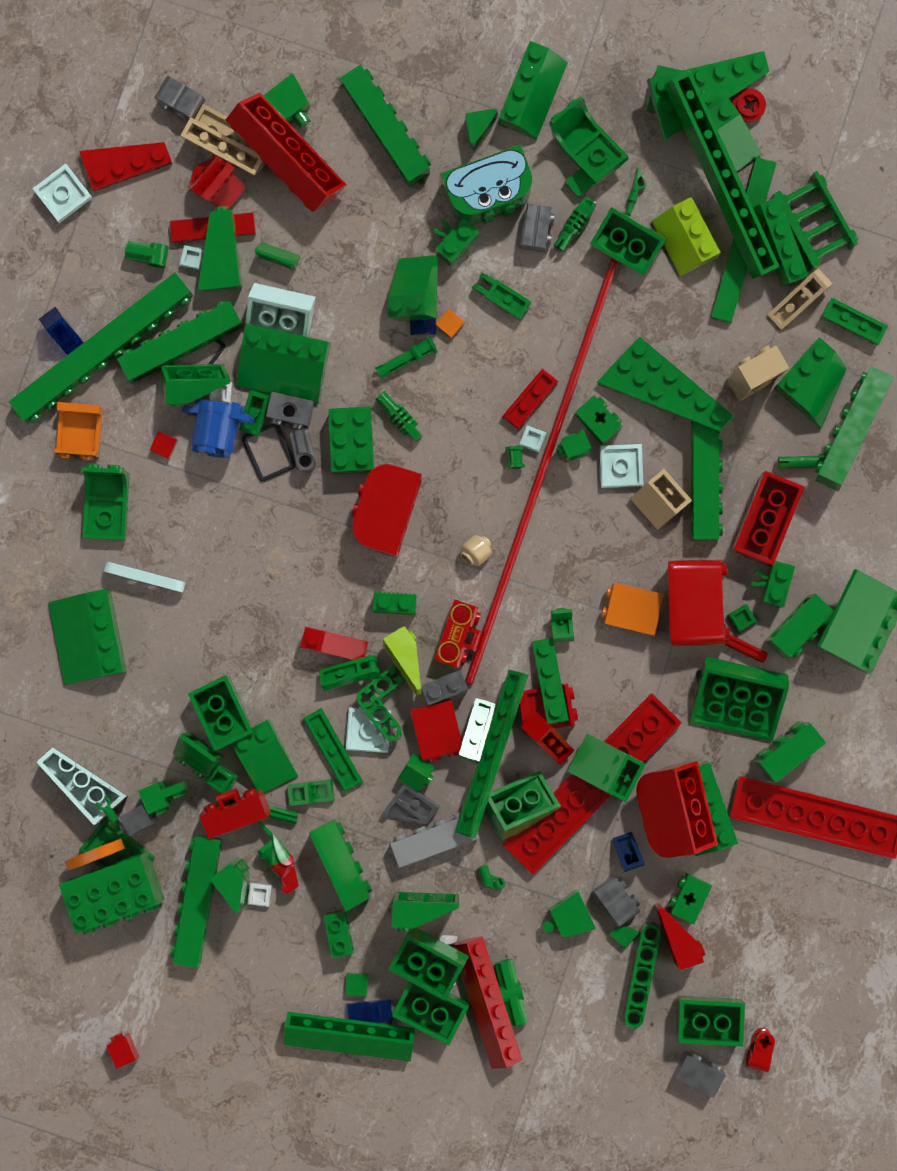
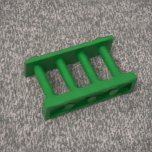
(813, 257)

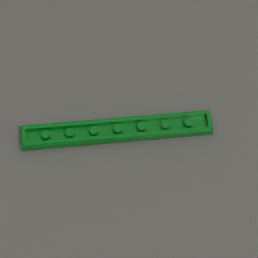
(735, 266)
(492, 753)

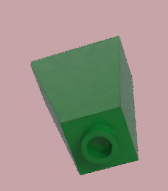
(220, 257)

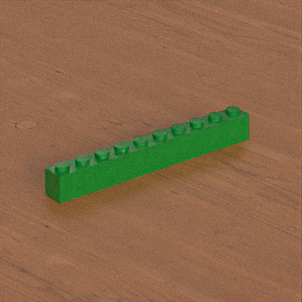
(721, 175)
(101, 348)

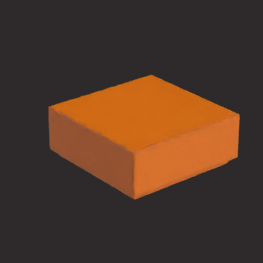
(450, 323)

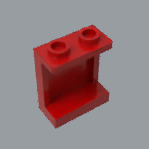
(533, 703)
(437, 731)

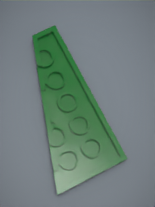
(715, 83)
(658, 383)

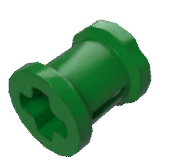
(514, 456)

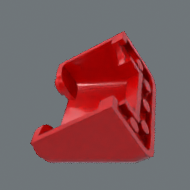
(697, 602)

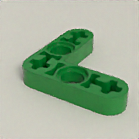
(376, 703)

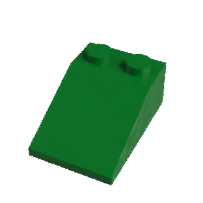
(734, 134)
(414, 289)
(190, 382)
(221, 712)
(196, 754)
(265, 757)
(520, 805)

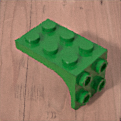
(586, 142)
(105, 502)

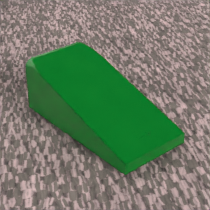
(257, 407)

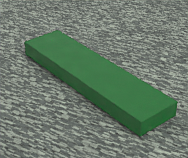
(333, 749)

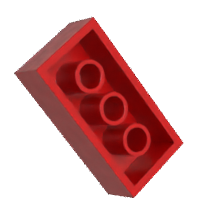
(767, 518)

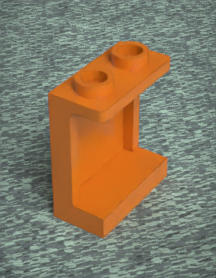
(78, 431)
(632, 608)

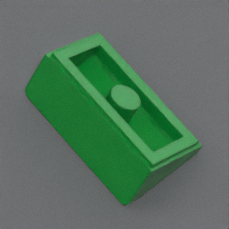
(277, 255)

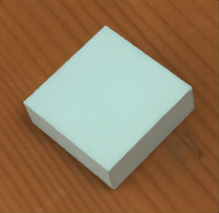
(192, 258)
(532, 439)

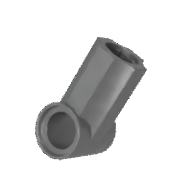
(302, 448)

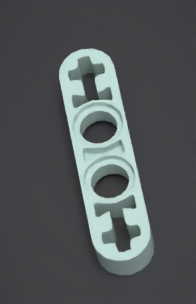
(143, 576)

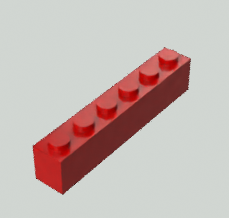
(488, 1004)

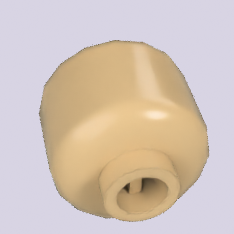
(476, 550)

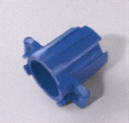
(216, 426)

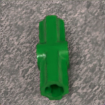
(511, 992)

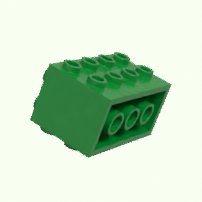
(112, 893)

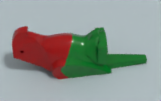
(279, 861)

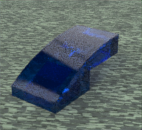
(370, 1011)

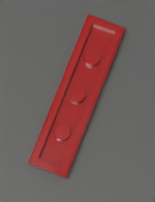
(196, 228)

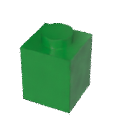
(416, 773)

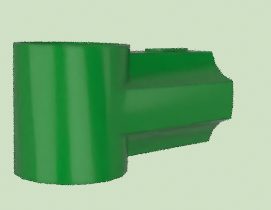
(152, 254)

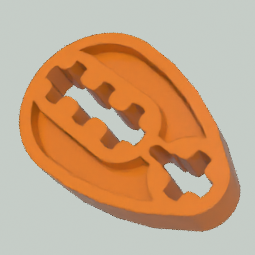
(94, 854)

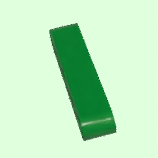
(641, 985)

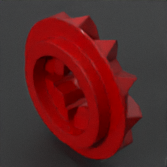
(750, 95)

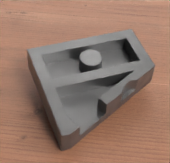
(411, 806)

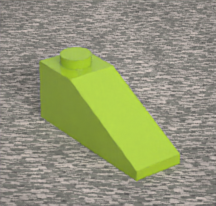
(403, 651)

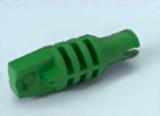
(575, 223)
(399, 416)

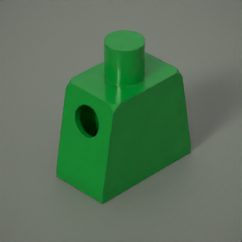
(290, 101)
(569, 916)

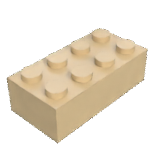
(757, 372)

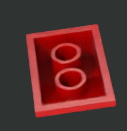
(682, 945)

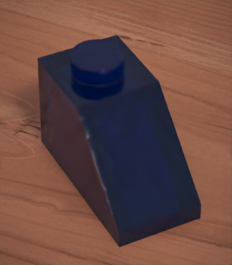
(61, 330)

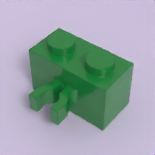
(456, 242)
(776, 584)

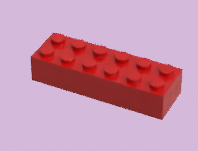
(285, 152)

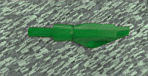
(632, 199)

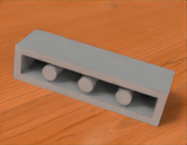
(428, 841)

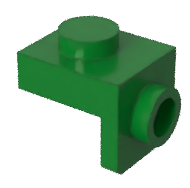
(562, 625)

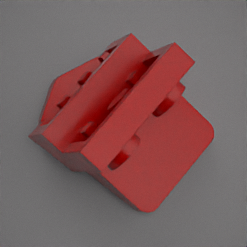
(216, 182)

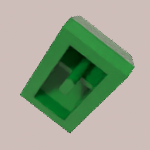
(478, 124)

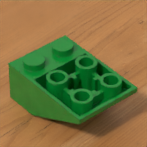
(606, 767)

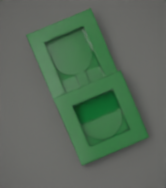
(311, 792)

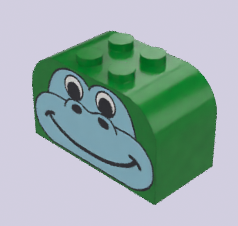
(488, 186)

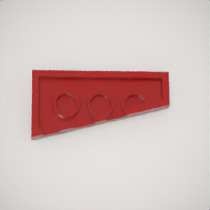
(118, 164)

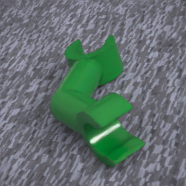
(112, 817)

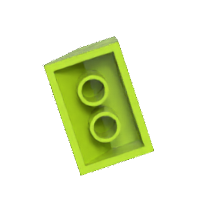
(687, 237)

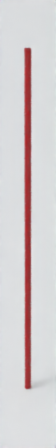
(542, 471)

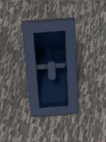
(628, 852)

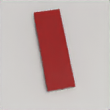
(530, 399)

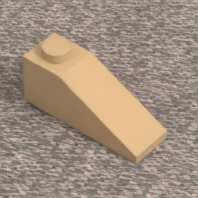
(800, 298)

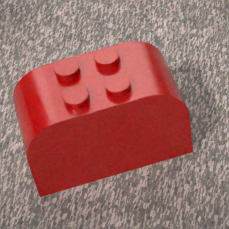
(385, 508)
(676, 811)

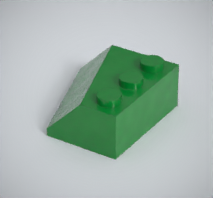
(813, 381)

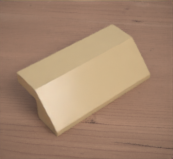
(215, 135)

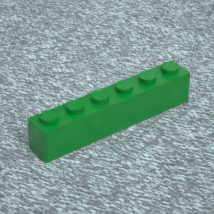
(385, 125)
(180, 342)
(854, 428)
(705, 484)
(197, 901)
(348, 1036)

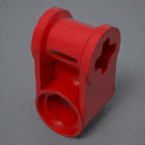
(760, 1054)

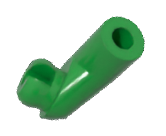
(490, 881)

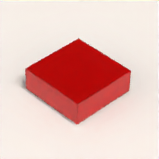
(163, 445)

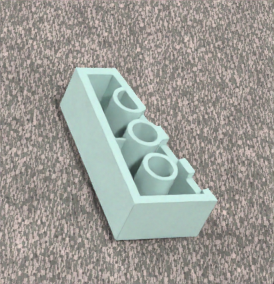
(80, 785)

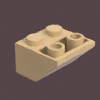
(660, 499)

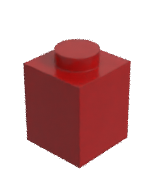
(122, 1050)

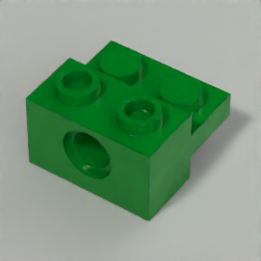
(158, 797)

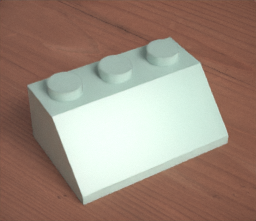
(280, 309)

